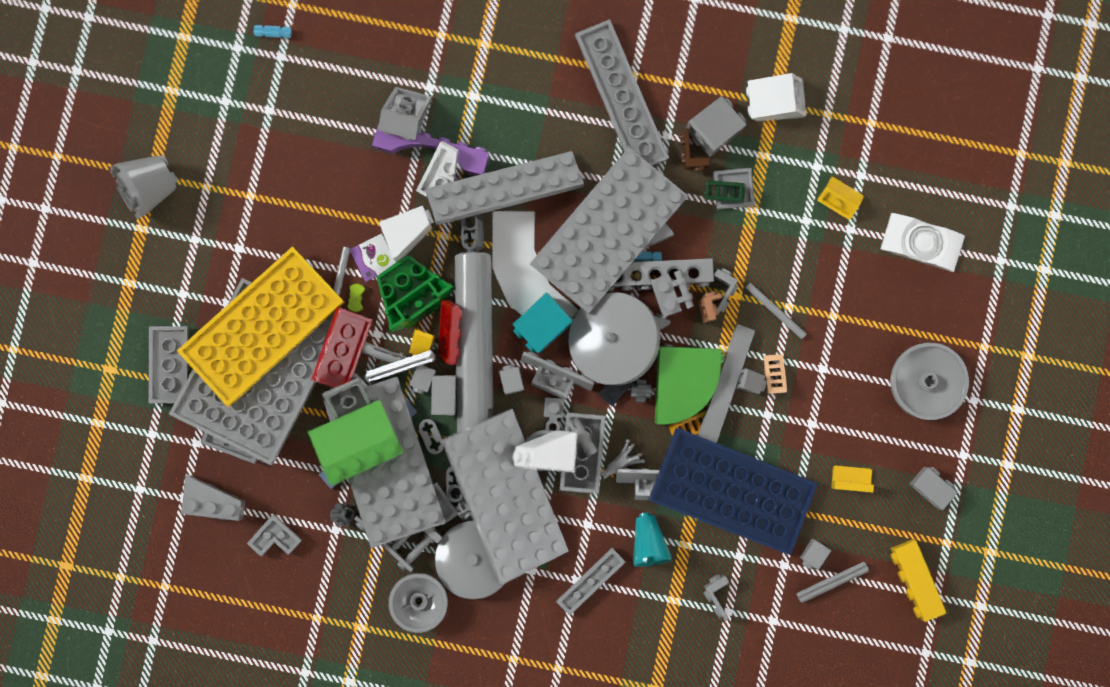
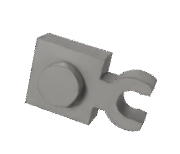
(553, 409)

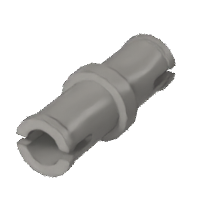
(582, 436)

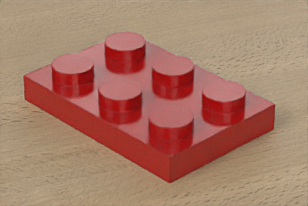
(449, 331)

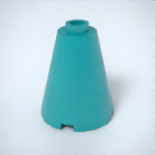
(649, 542)

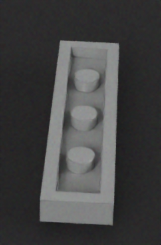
(590, 581)

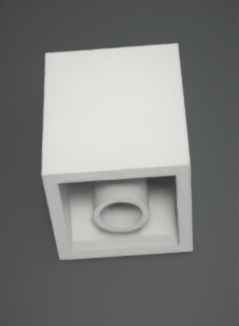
(776, 98)
(406, 231)
(548, 452)

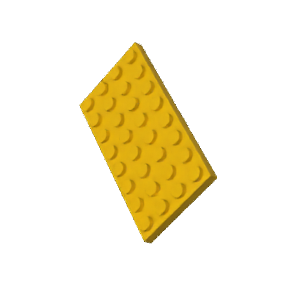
(260, 327)

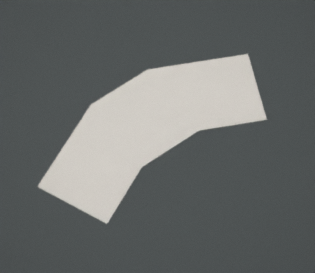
(511, 262)

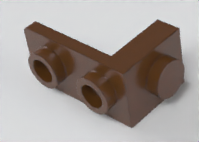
(696, 164)

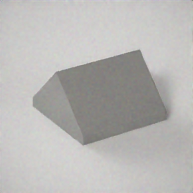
(443, 395)
(347, 398)

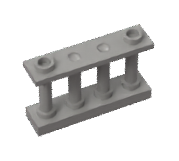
(405, 563)

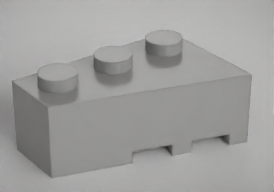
(209, 501)

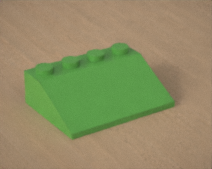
(355, 442)

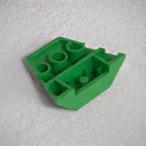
(410, 292)

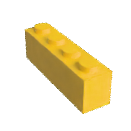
(918, 580)

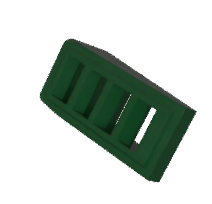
(741, 196)

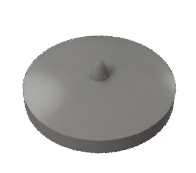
(615, 340)

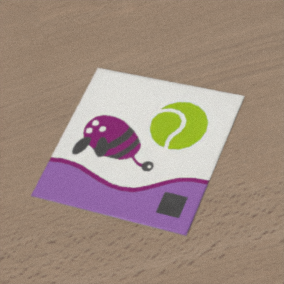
(372, 257)

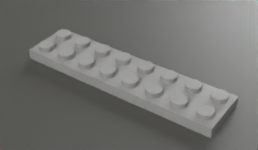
(620, 92)
(504, 188)

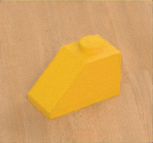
(421, 342)

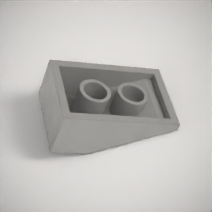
(404, 113)

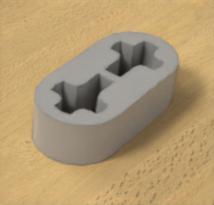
(427, 439)

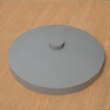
(929, 381)
(465, 563)

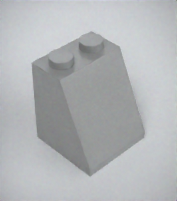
(716, 125)

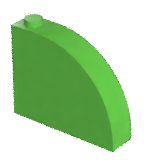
(685, 381)

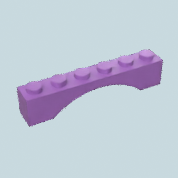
(471, 160)

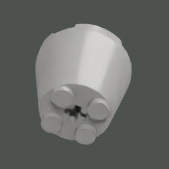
(144, 183)

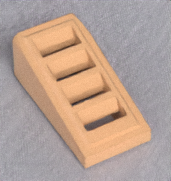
(770, 390)

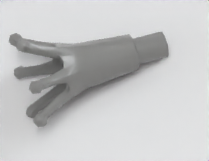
(622, 461)

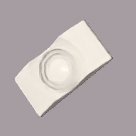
(922, 242)

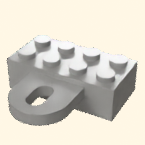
(586, 469)

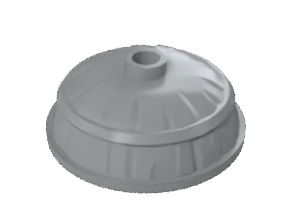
(416, 616)

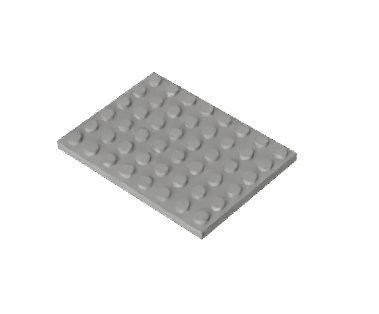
(267, 411)

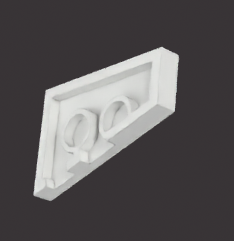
(441, 168)

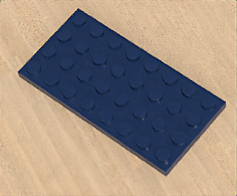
(732, 491)

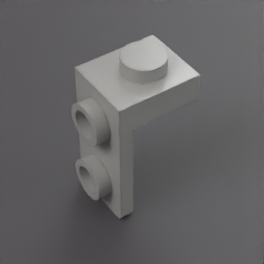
(725, 277)
(716, 583)

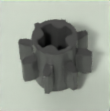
(640, 390)
(342, 514)

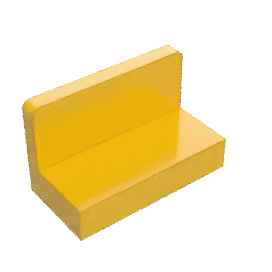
(840, 198)
(852, 479)

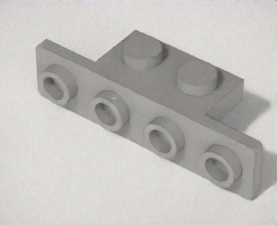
(555, 378)
(643, 479)

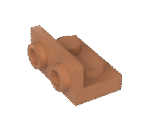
(707, 309)

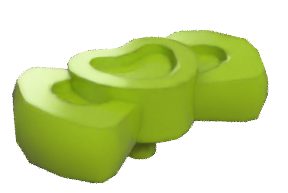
(356, 291)

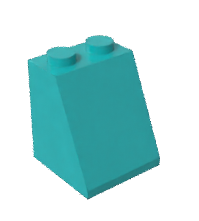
(542, 324)

